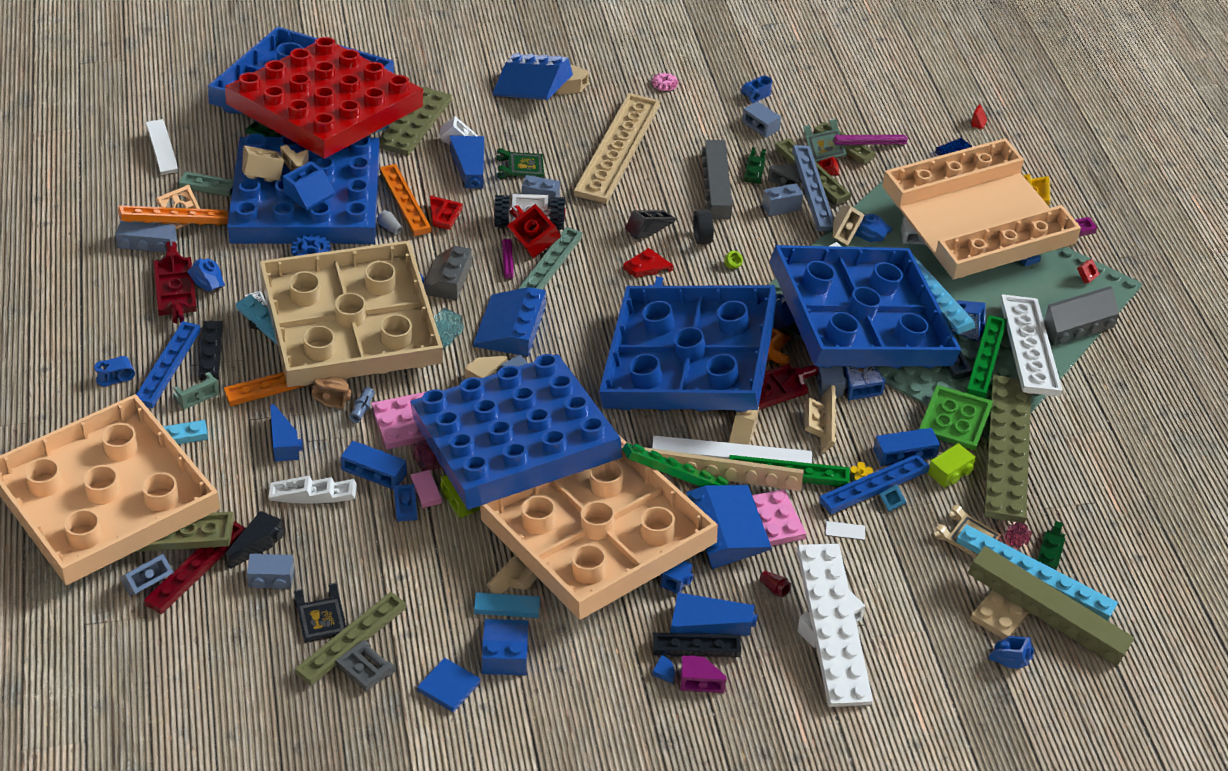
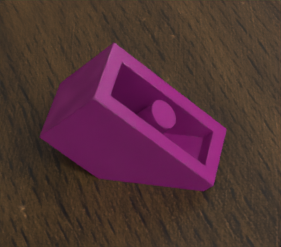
(701, 676)

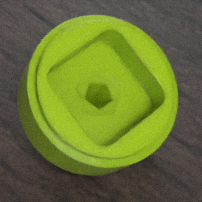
(733, 260)

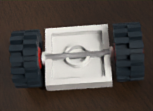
(525, 201)

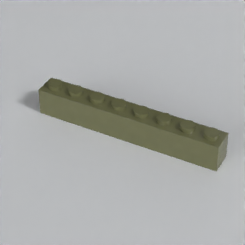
(1051, 605)

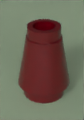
(775, 583)

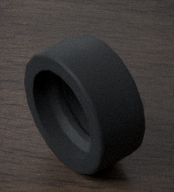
(703, 226)

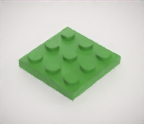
(957, 416)

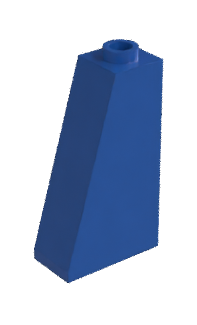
(469, 159)
(712, 616)

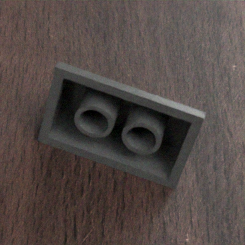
(449, 273)

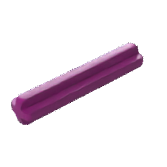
(507, 258)

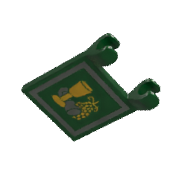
(520, 164)

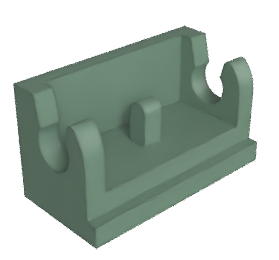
(197, 393)

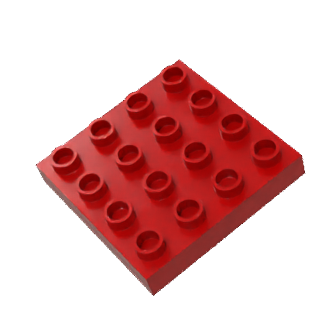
(324, 96)

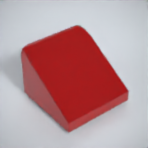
(979, 118)
(830, 165)

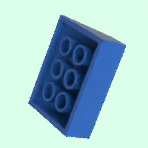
(532, 76)
(511, 321)
(739, 523)

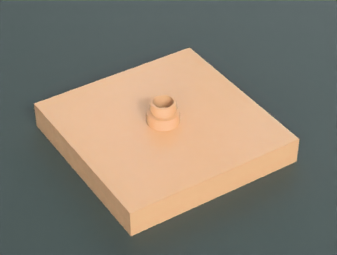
(103, 488)

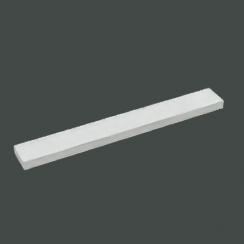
(724, 450)

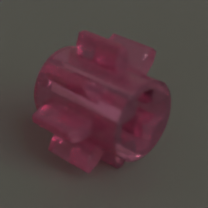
(1018, 534)

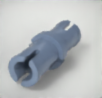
(361, 405)

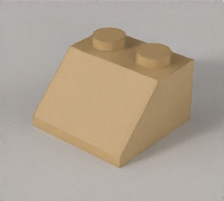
(262, 163)

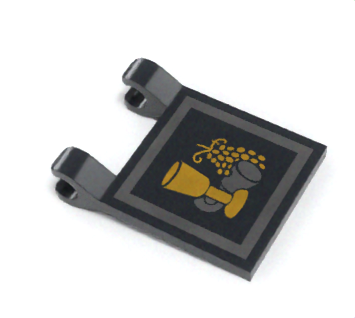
(320, 618)

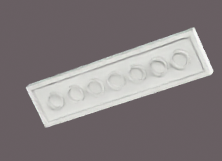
(1030, 346)
(834, 625)

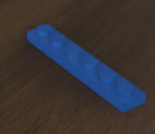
(168, 363)
(874, 484)

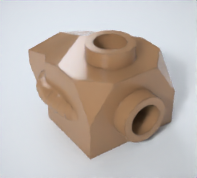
(331, 392)

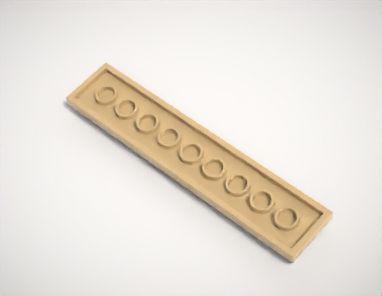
(617, 148)

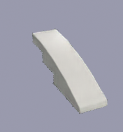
(162, 147)
(311, 492)

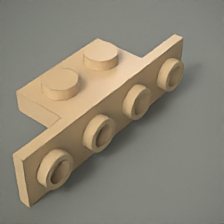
(821, 418)
(513, 574)

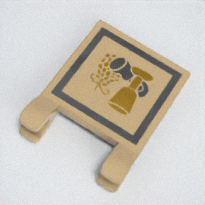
(958, 513)

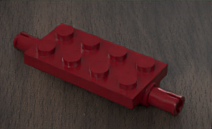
(174, 285)
(785, 384)

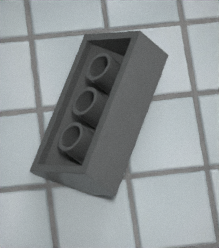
(1081, 316)

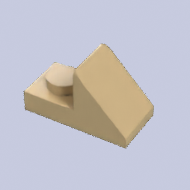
(292, 159)

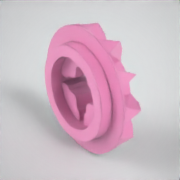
(670, 82)

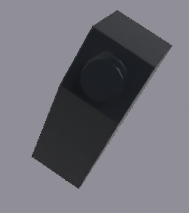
(648, 222)
(255, 539)

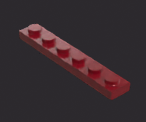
(188, 573)

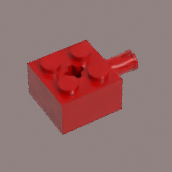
(533, 229)

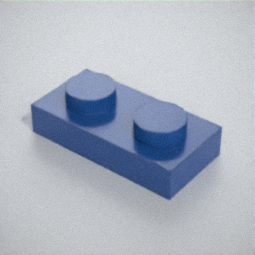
(405, 502)

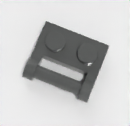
(360, 669)

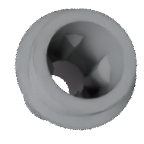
(389, 222)

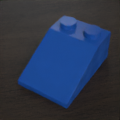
(505, 647)

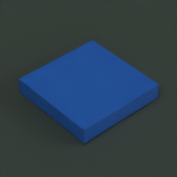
(448, 684)

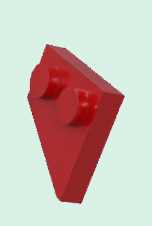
(444, 212)
(647, 263)

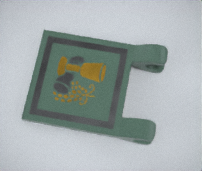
(822, 143)

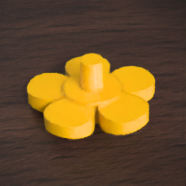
(860, 471)

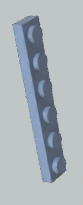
(813, 187)

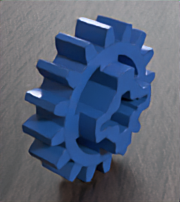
(310, 245)

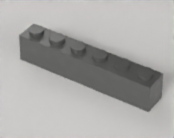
(717, 179)

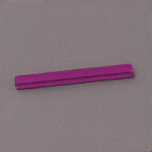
(870, 139)

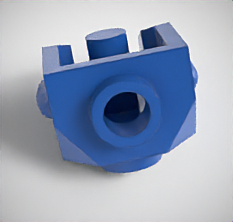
(872, 228)
(206, 274)
(1013, 652)

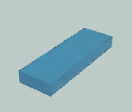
(507, 605)

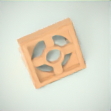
(184, 191)

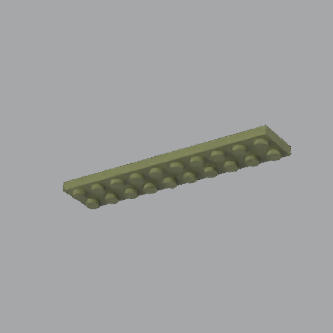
(1008, 451)

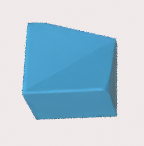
(893, 498)

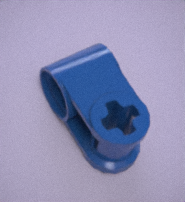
(757, 88)
(115, 370)

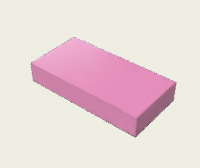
(426, 489)

